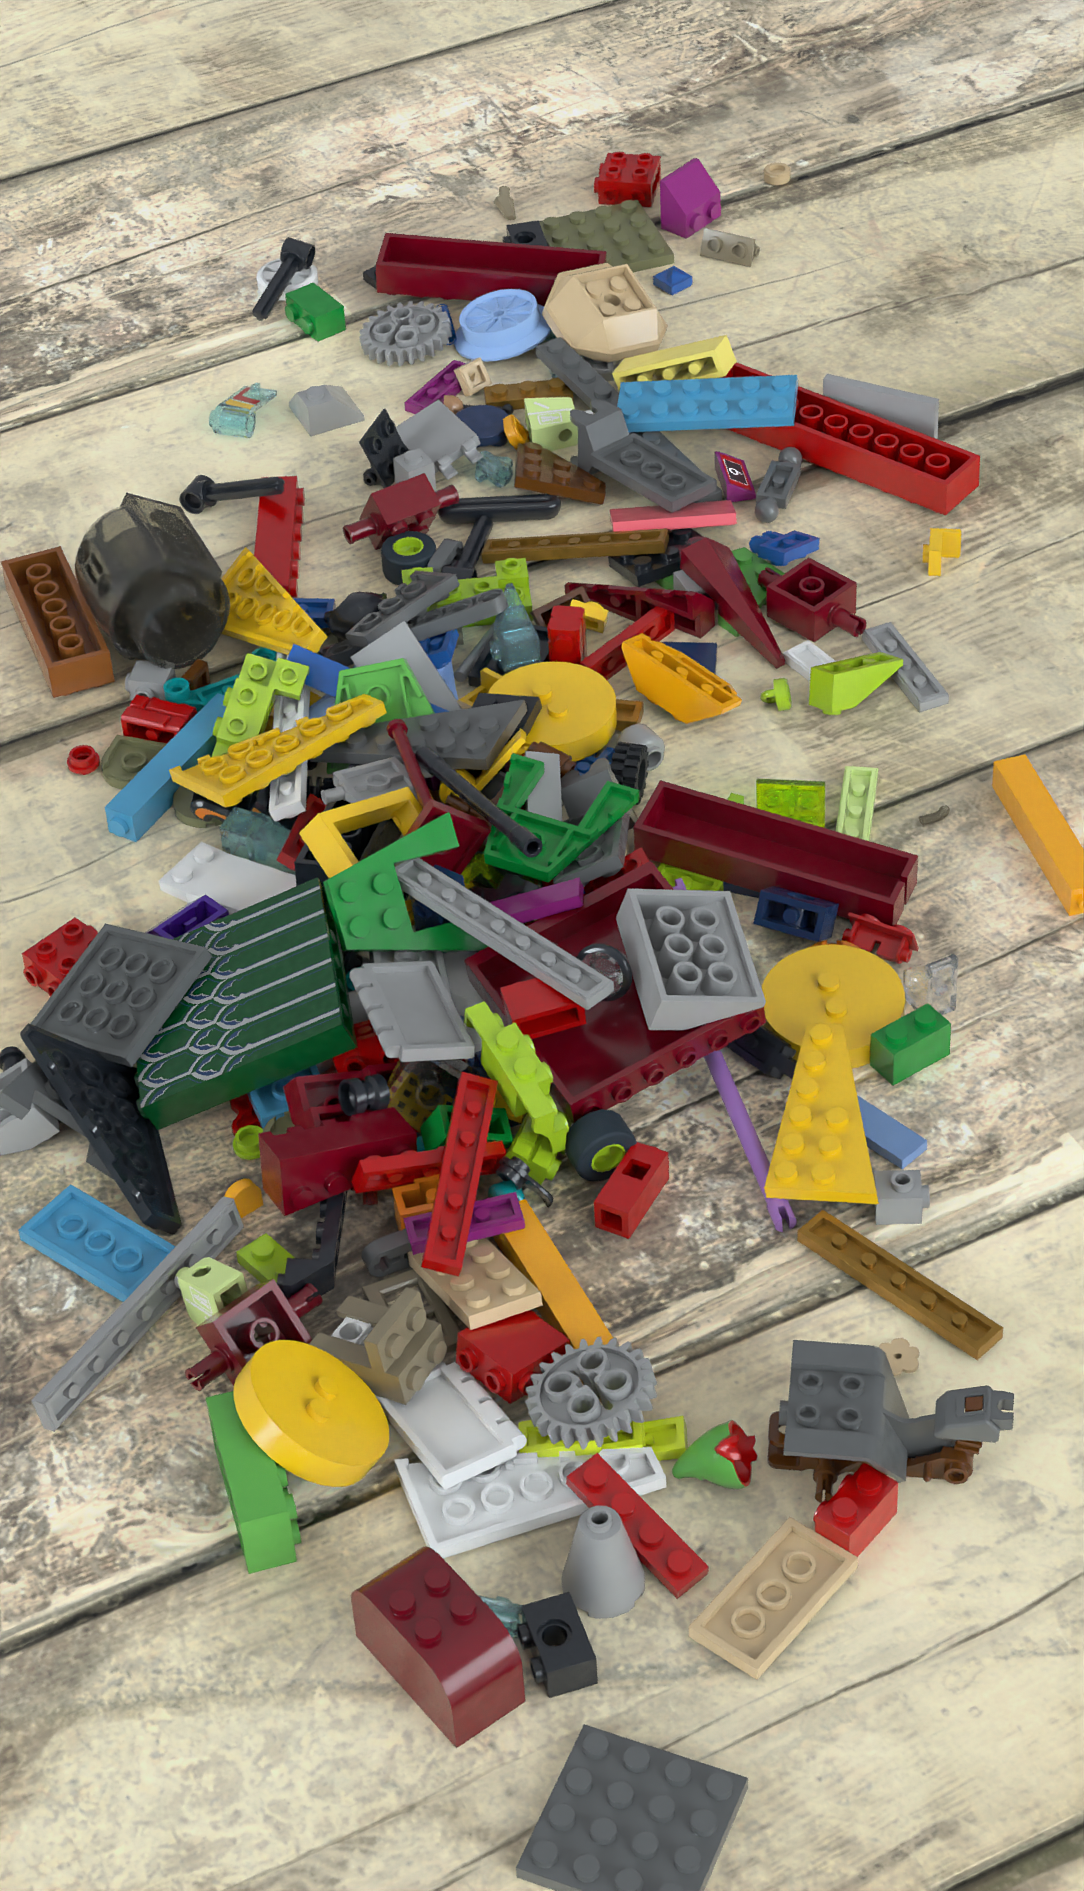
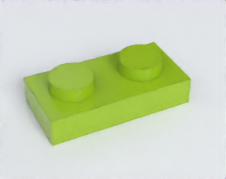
(263, 1258)

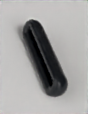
(502, 508)

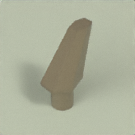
(505, 203)

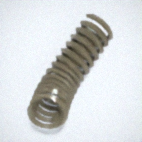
(935, 816)

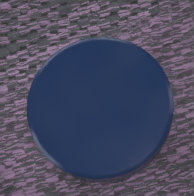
(486, 423)

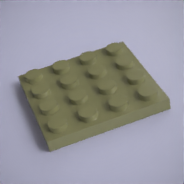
(619, 229)

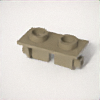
(728, 247)

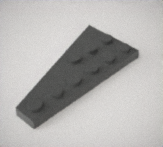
(461, 737)

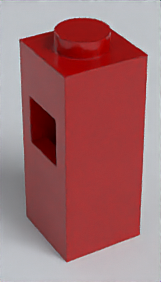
(631, 1190)

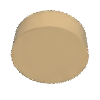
(777, 174)

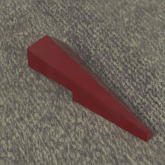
(719, 575)
(691, 610)
(316, 1096)

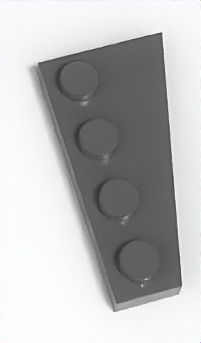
(408, 603)

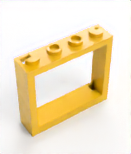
(325, 829)

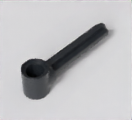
(294, 257)
(205, 493)
(465, 566)

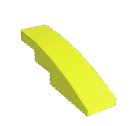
(665, 1437)

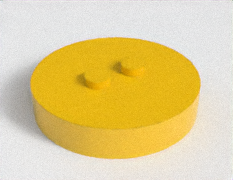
(575, 701)
(833, 988)
(311, 1413)

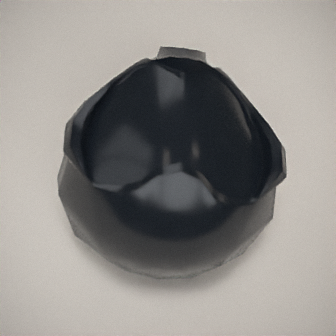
(351, 611)

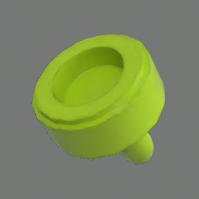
(778, 695)

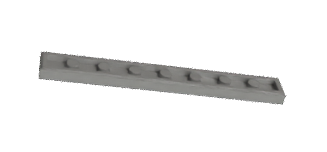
(503, 933)
(134, 1316)

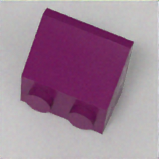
(688, 199)

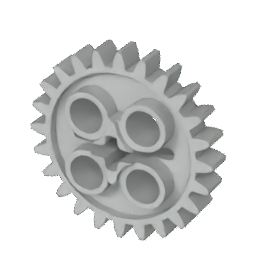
(405, 333)
(573, 1411)

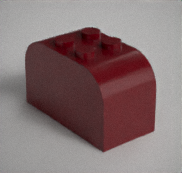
(440, 1644)

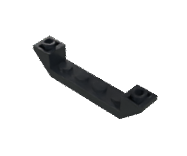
(322, 1268)

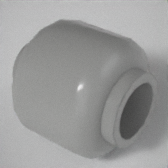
(644, 735)

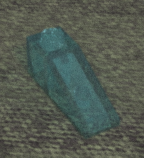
(514, 635)
(254, 838)

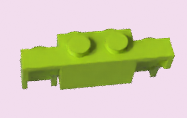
(507, 572)
(253, 698)
(520, 1075)

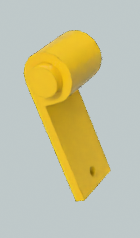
(513, 746)

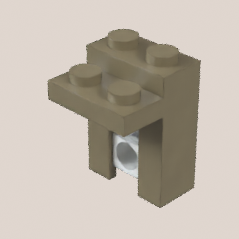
(385, 1345)

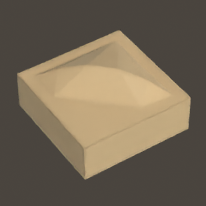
(472, 376)

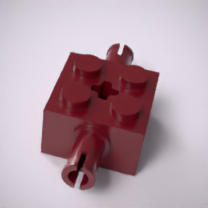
(399, 509)
(812, 600)
(233, 1328)

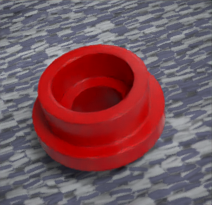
(83, 760)

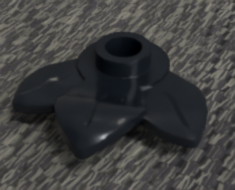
(517, 1171)

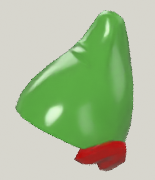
(719, 1456)

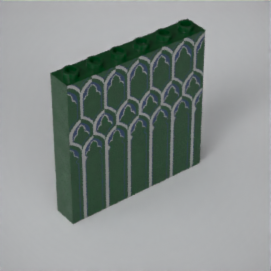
(257, 1010)

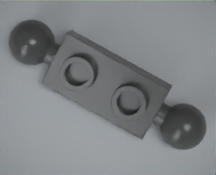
(778, 484)

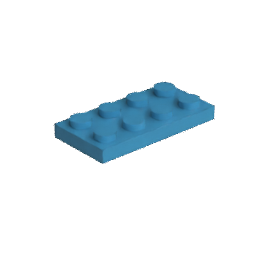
(95, 1242)

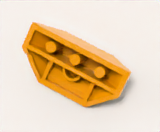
(677, 681)

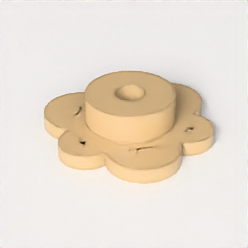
(901, 1356)

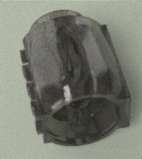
(152, 583)

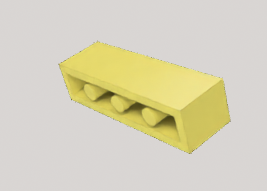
(689, 361)

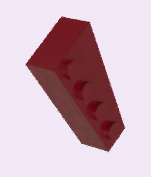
(321, 1160)

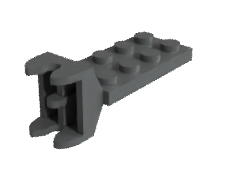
(634, 461)
(607, 853)

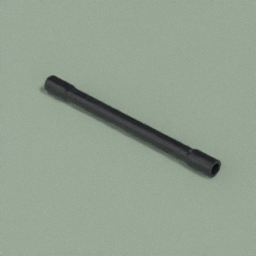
(517, 834)

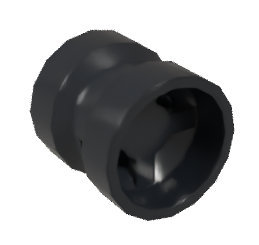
(362, 1095)

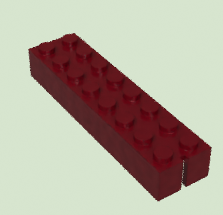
(472, 267)
(771, 850)

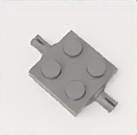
(369, 781)

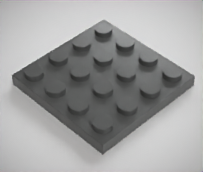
(122, 992)
(631, 1819)

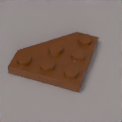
(548, 473)

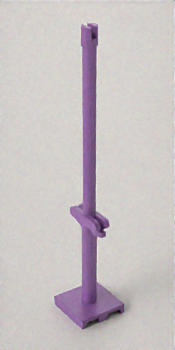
(744, 1128)

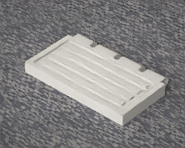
(454, 1426)

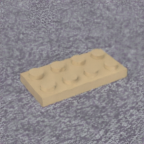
(486, 1288)
(773, 1597)

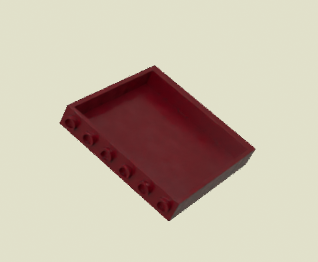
(614, 1050)

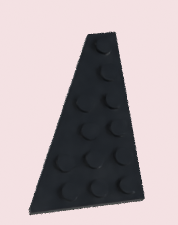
(105, 1107)

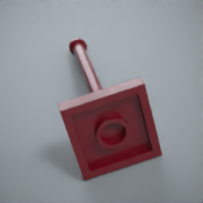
(468, 829)

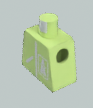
(550, 422)
(209, 1287)

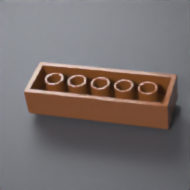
(57, 622)

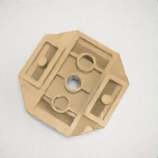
(604, 313)

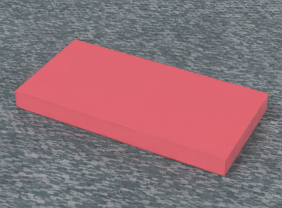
(691, 516)

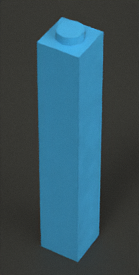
(152, 789)

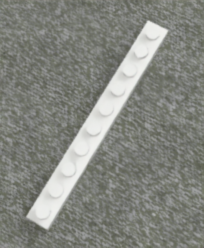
(290, 789)

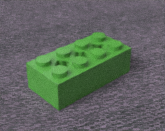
(254, 1490)

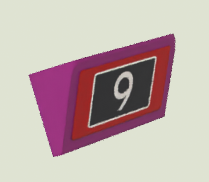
(734, 478)

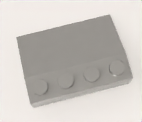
(687, 957)

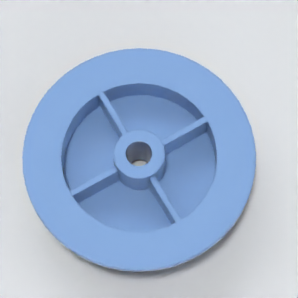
(501, 326)

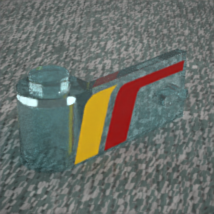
(238, 412)

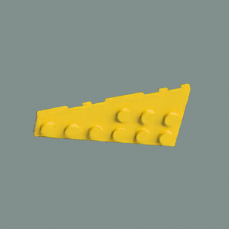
(265, 611)
(265, 757)
(822, 1134)

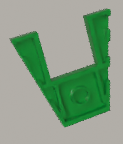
(560, 840)
(371, 905)

